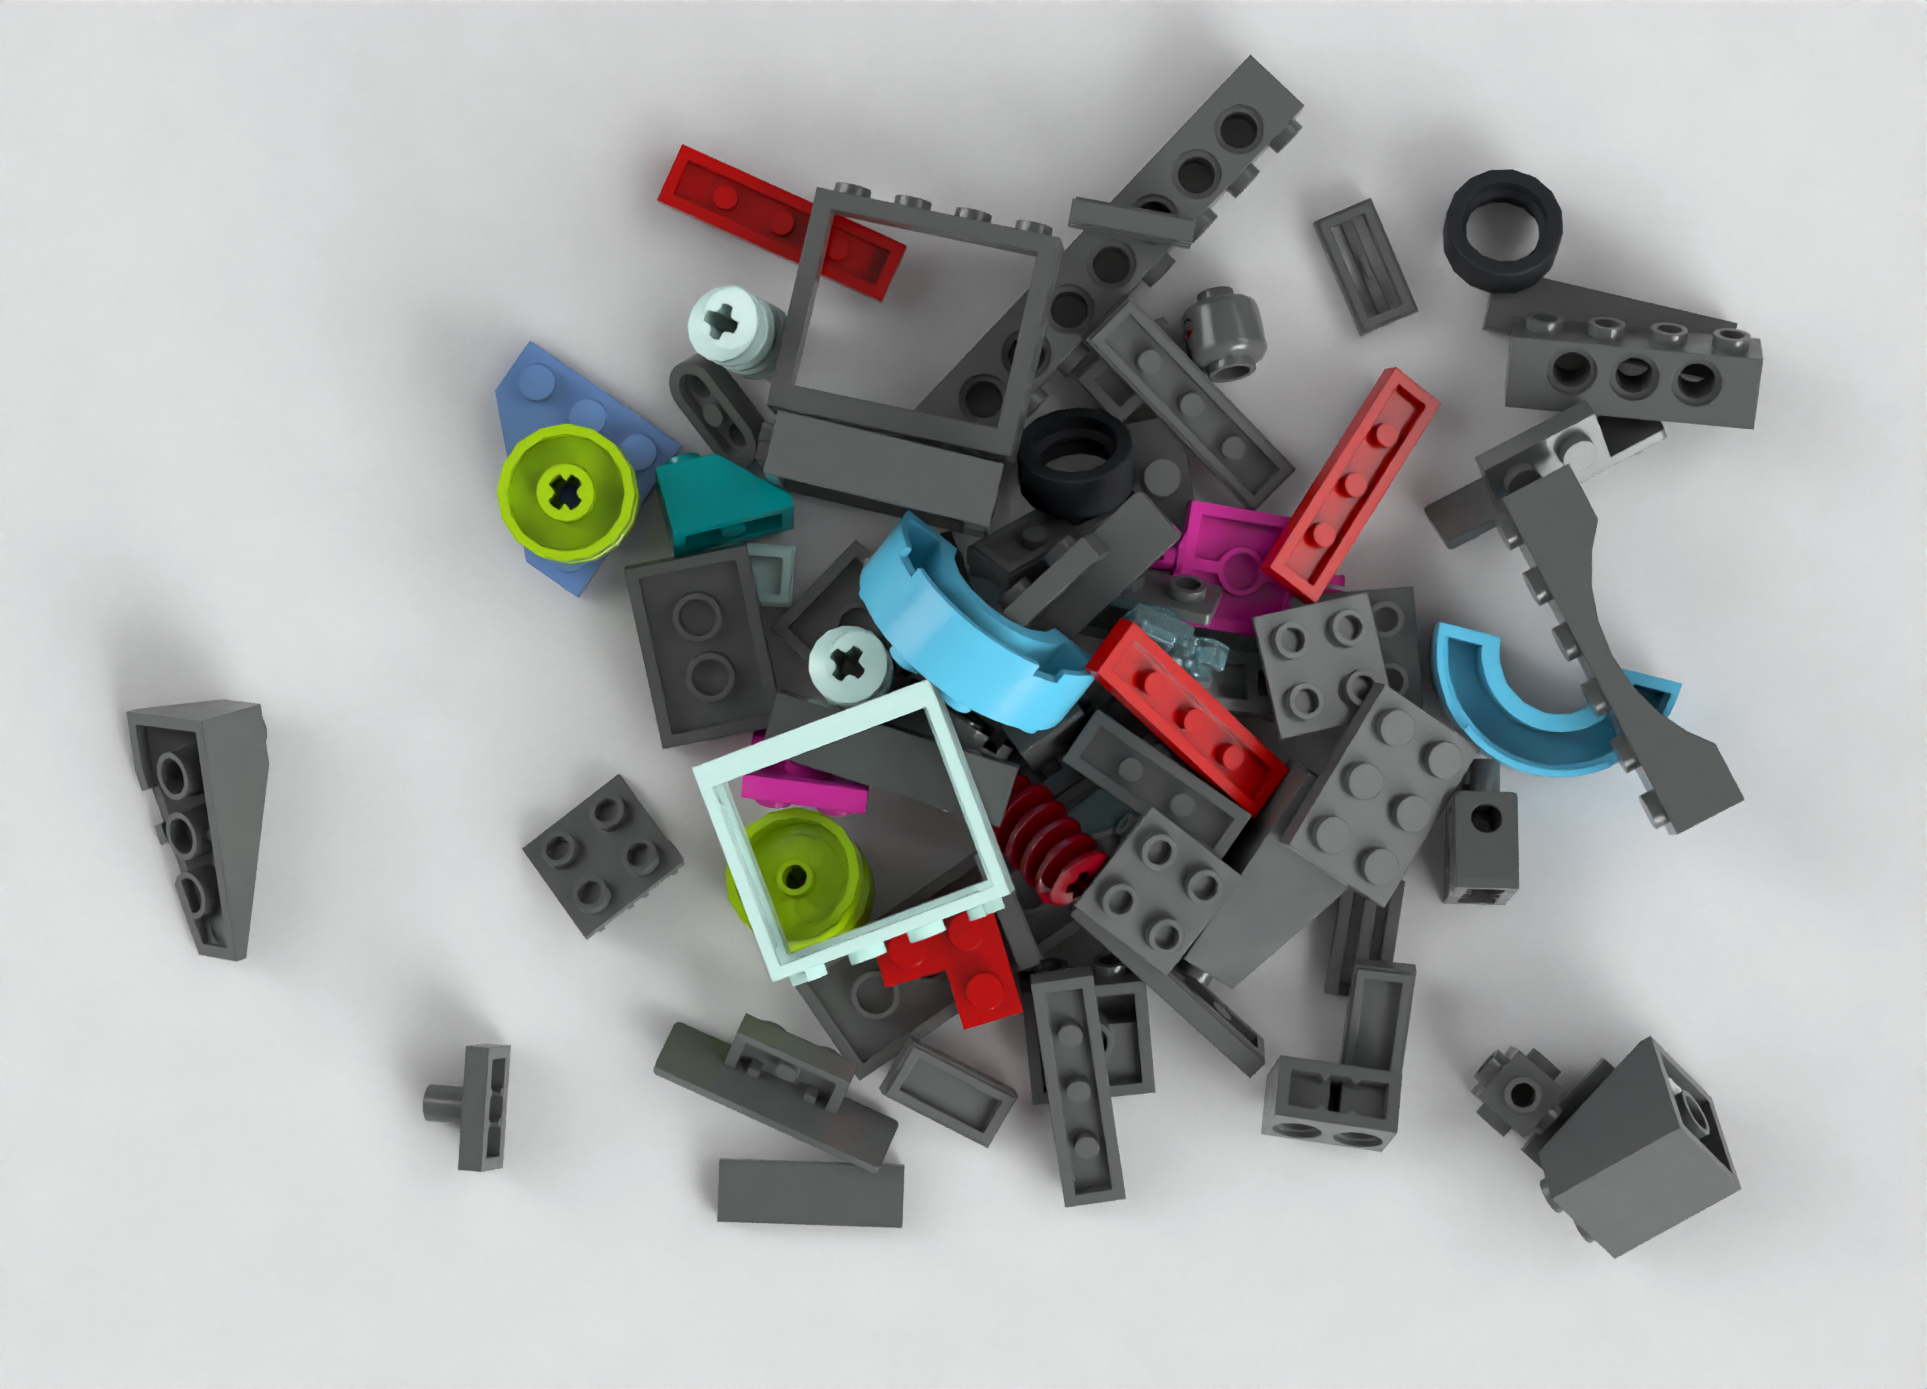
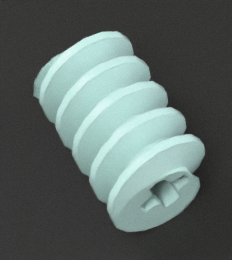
(737, 331)
(856, 647)

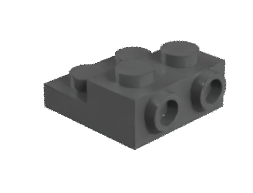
(1123, 1025)

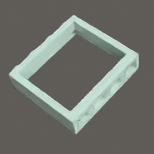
(865, 941)

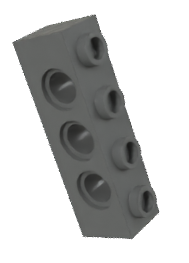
(1659, 394)

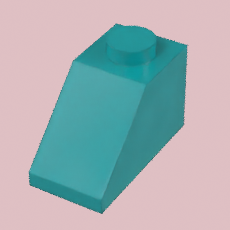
(717, 503)

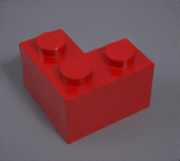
(973, 962)

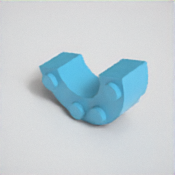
(962, 642)
(1506, 729)

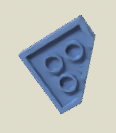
(548, 393)

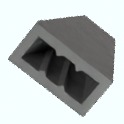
(1274, 898)

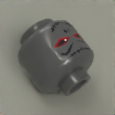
(1224, 334)

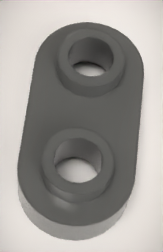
(717, 408)

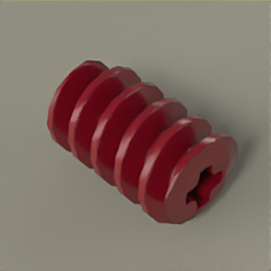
(1047, 844)

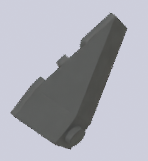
(211, 791)

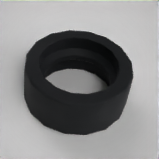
(1502, 187)
(1079, 492)

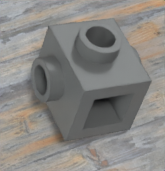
(1498, 1078)

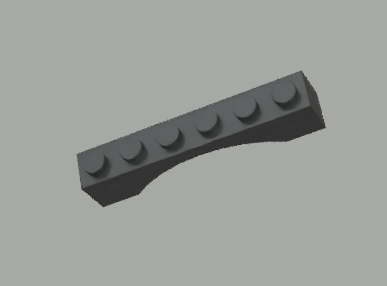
(1556, 535)

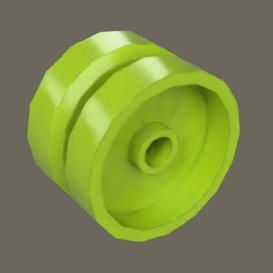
(532, 488)
(810, 846)

